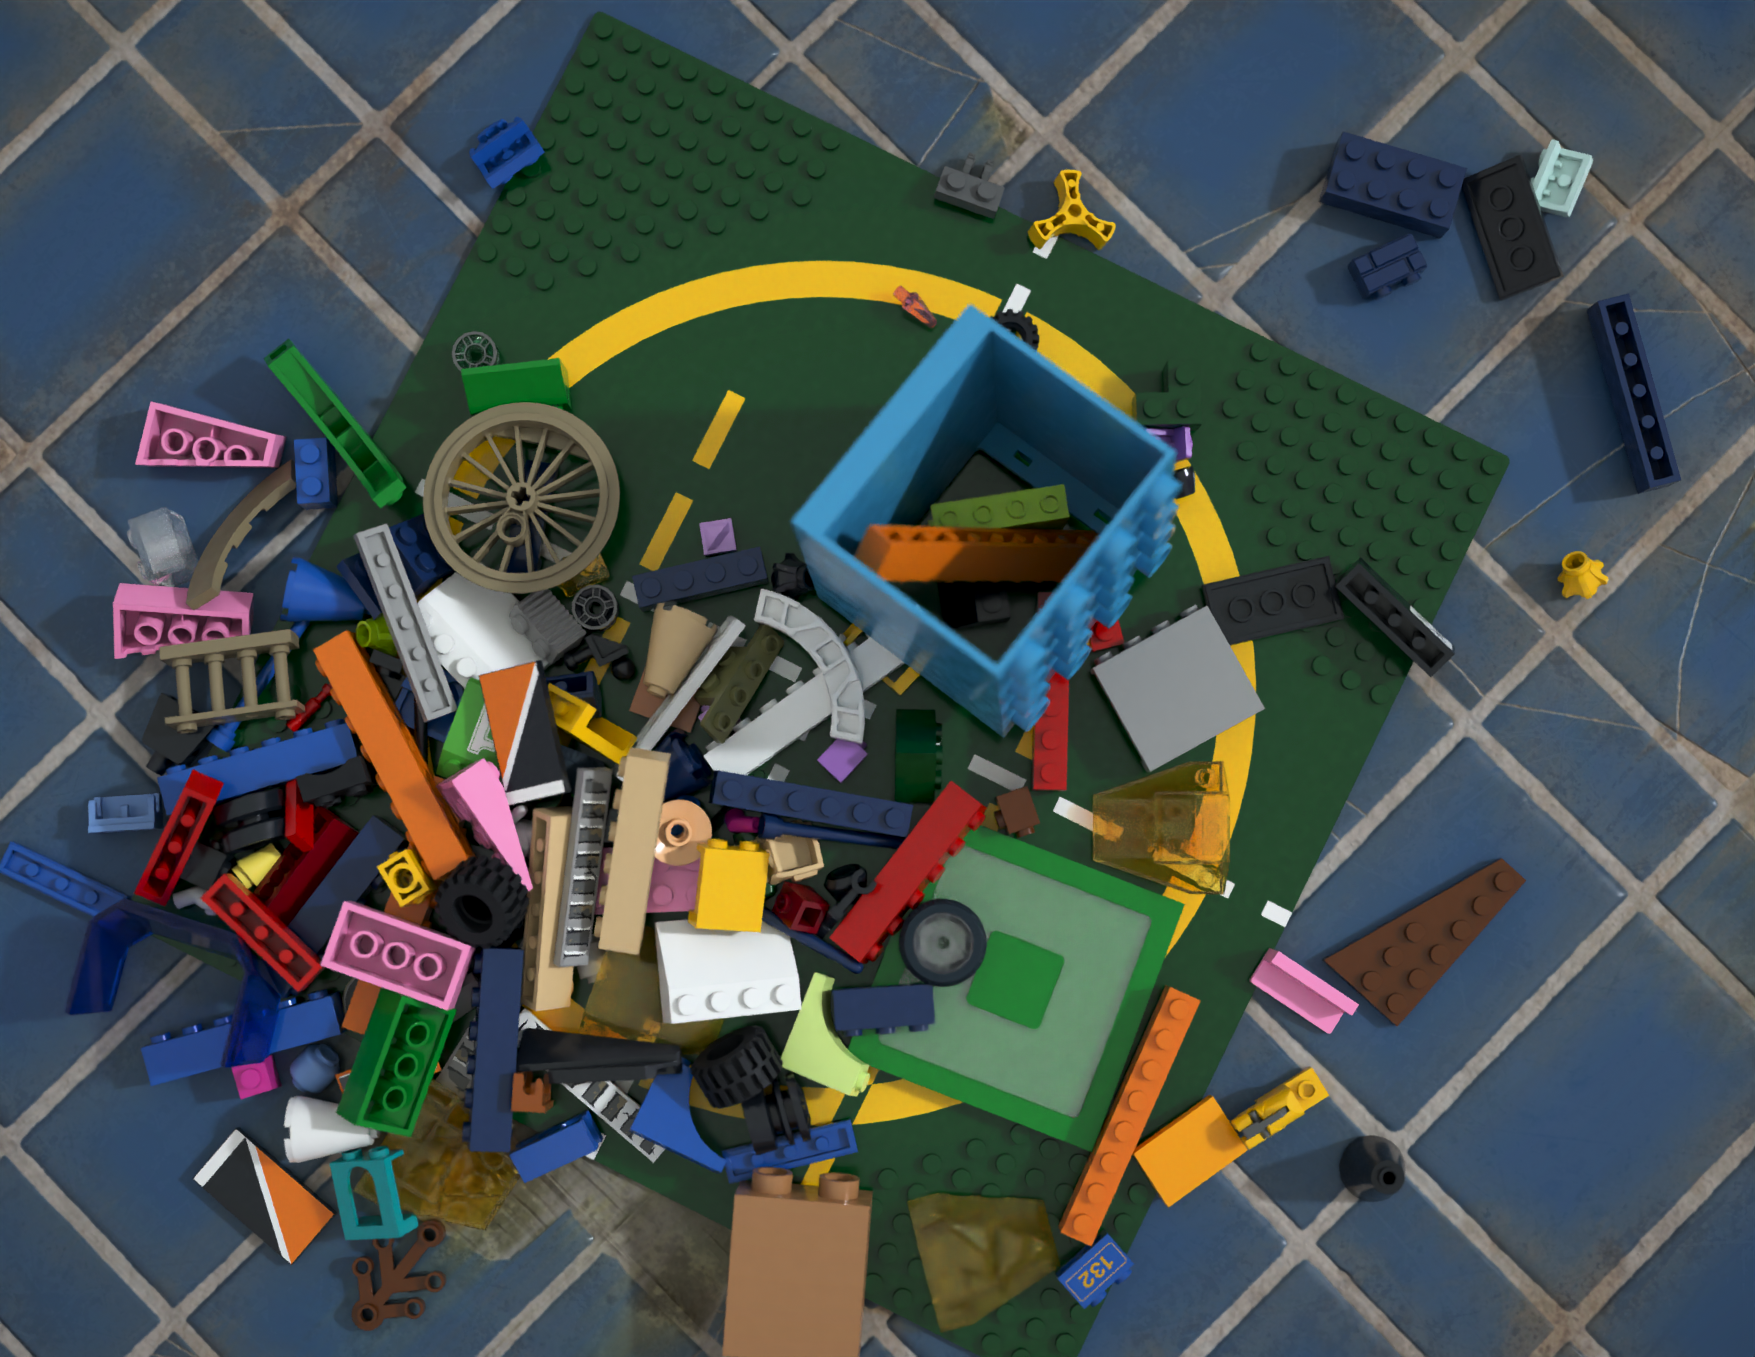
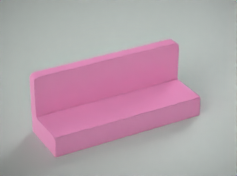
(1301, 991)

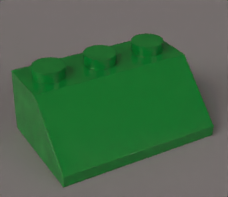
(517, 382)

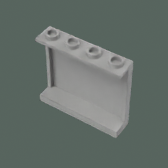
(1177, 687)

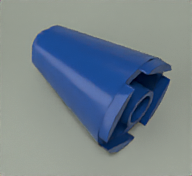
(319, 595)

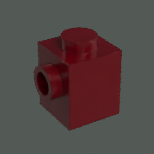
(800, 907)

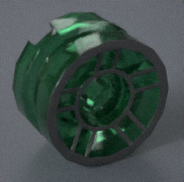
(478, 343)

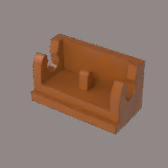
(530, 1095)

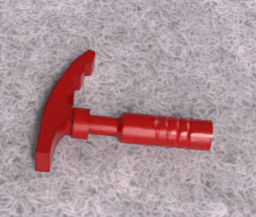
(311, 707)

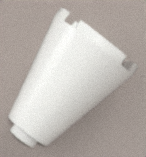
(319, 1131)

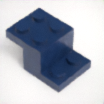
(418, 556)

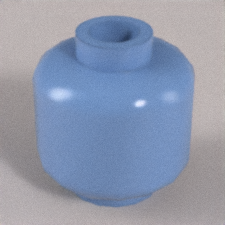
(314, 1068)

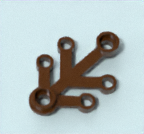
(394, 1279)

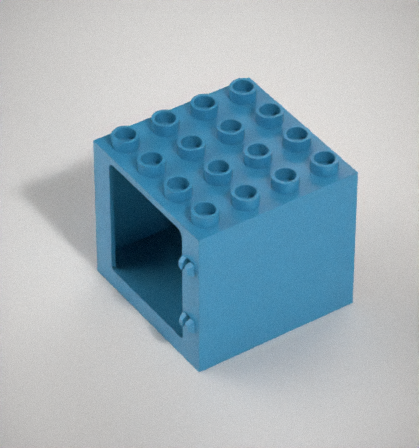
(1001, 398)

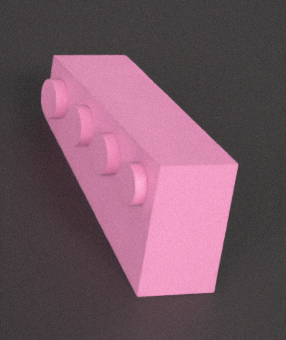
(195, 440)
(159, 617)

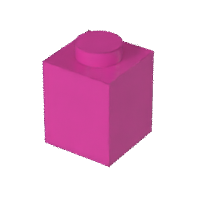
(256, 1078)

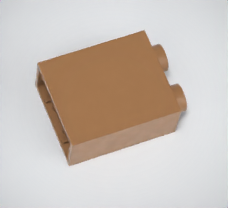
(797, 1266)

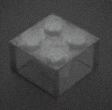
(163, 547)

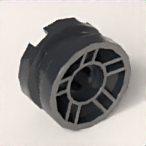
(584, 601)

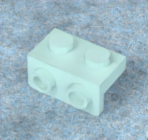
(1560, 178)

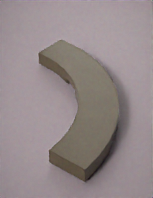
(212, 566)

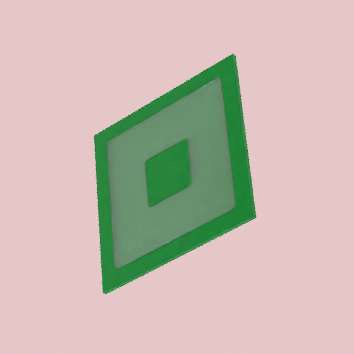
(1054, 999)

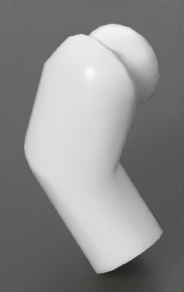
(192, 896)

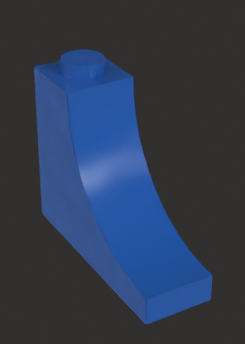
(667, 1120)

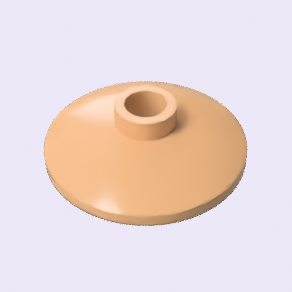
(696, 826)

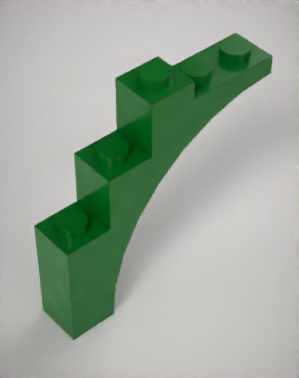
(337, 424)

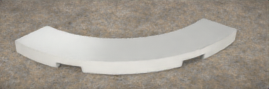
(827, 652)

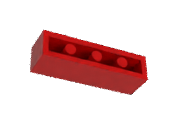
(179, 838)
(263, 931)

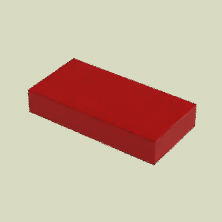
(298, 818)

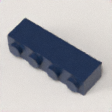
(700, 579)

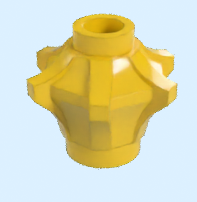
(1581, 575)

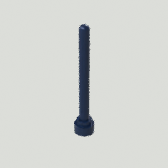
(772, 826)
(813, 943)

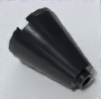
(1372, 1168)

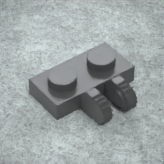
(970, 191)

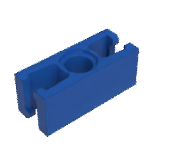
(556, 1146)

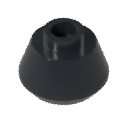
(839, 881)

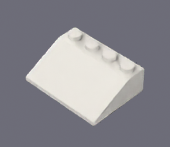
(474, 629)
(724, 972)

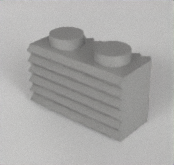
(547, 625)

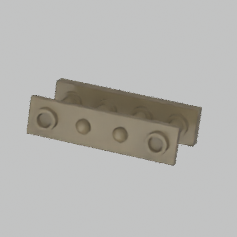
(214, 654)

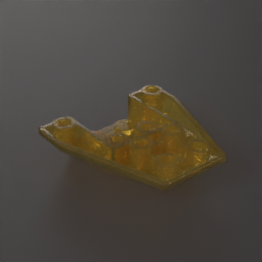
(1168, 827)
(628, 1003)

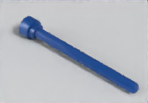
(224, 734)

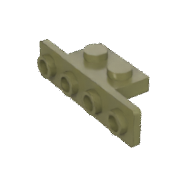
(735, 681)

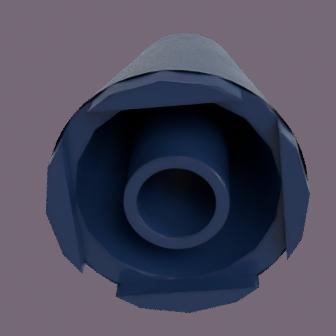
(687, 766)

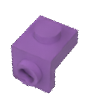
(1177, 439)

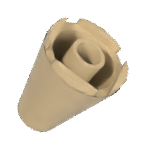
(674, 647)

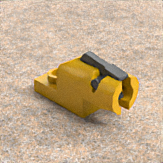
(1279, 1107)

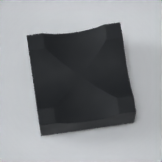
(351, 779)

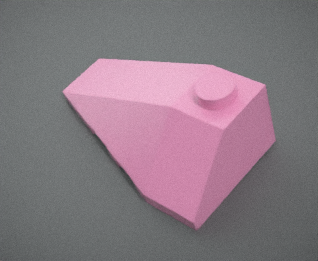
(480, 799)

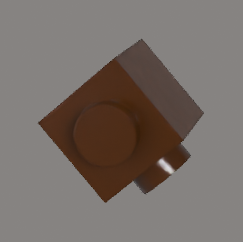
(1016, 812)

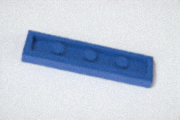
(58, 880)
(827, 1143)

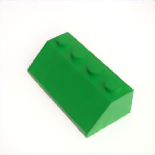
(395, 1063)

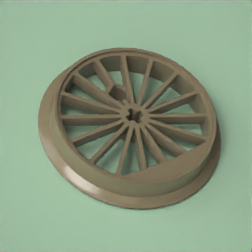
(546, 428)

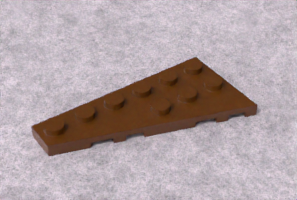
(1414, 950)

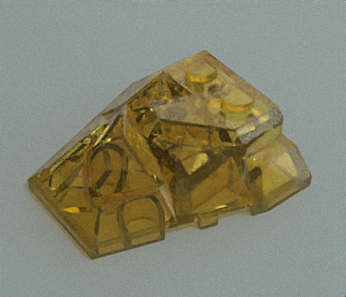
(439, 1172)
(980, 1252)

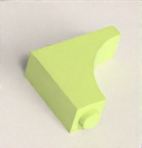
(815, 1046)

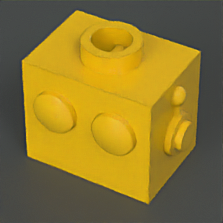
(396, 872)

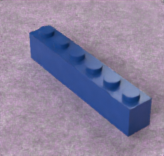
(268, 766)
(202, 1049)

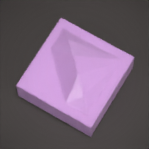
(718, 537)

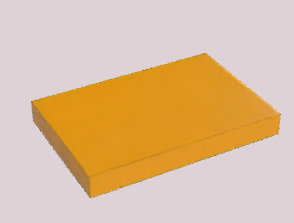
(1189, 1150)

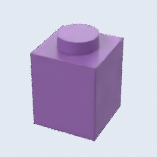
(843, 758)

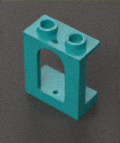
(391, 1221)

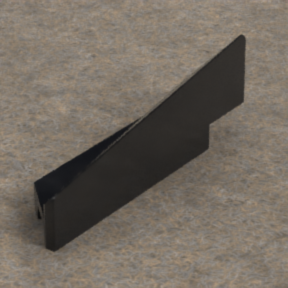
(594, 1058)

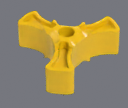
(1071, 216)

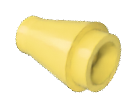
(255, 866)

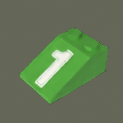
(468, 735)

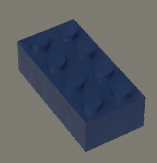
(1392, 185)

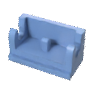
(125, 813)

